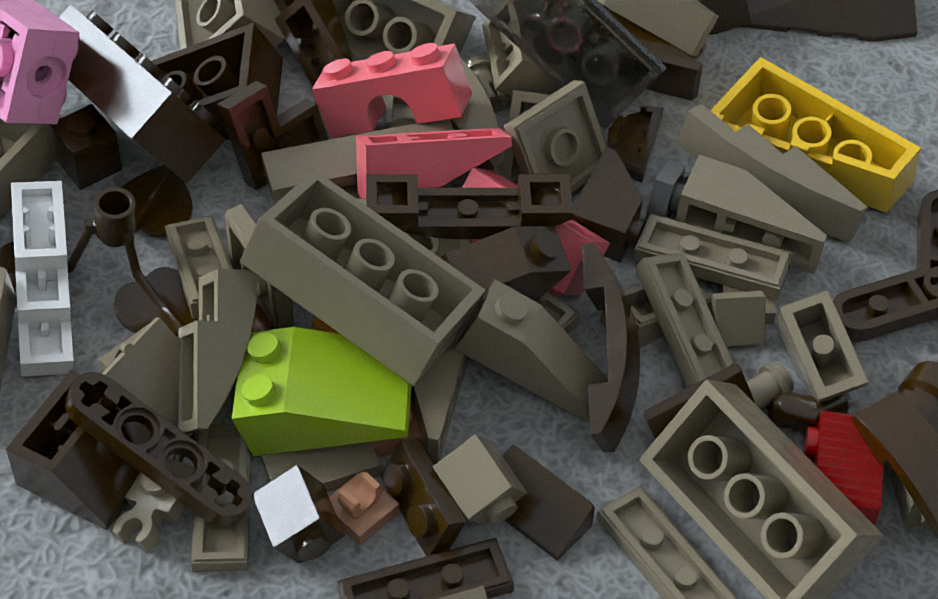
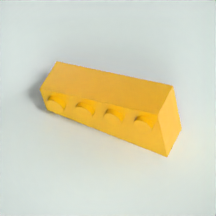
(845, 143)

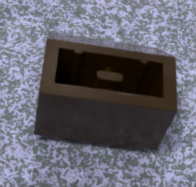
(70, 465)

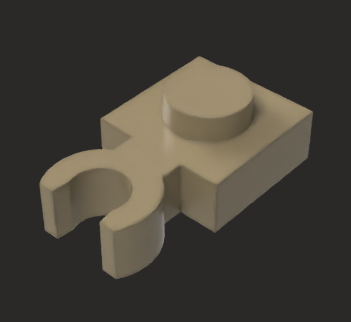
(150, 507)

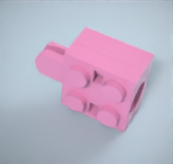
(33, 62)

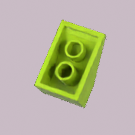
(315, 392)

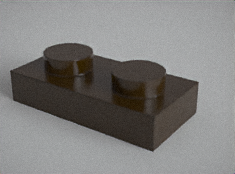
(422, 497)

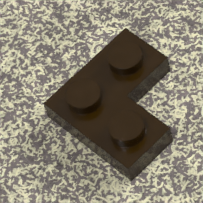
(257, 128)

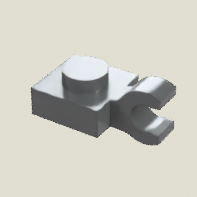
(667, 189)

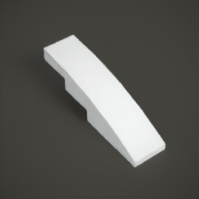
(41, 279)

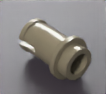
(482, 70)
(769, 384)

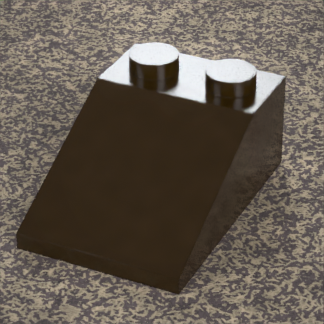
(223, 67)

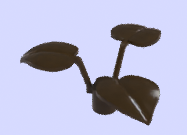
(144, 204)

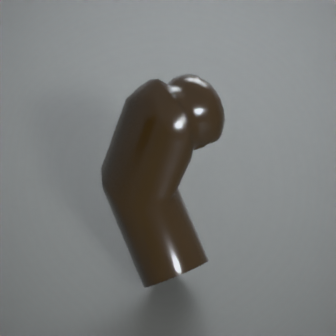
(802, 410)

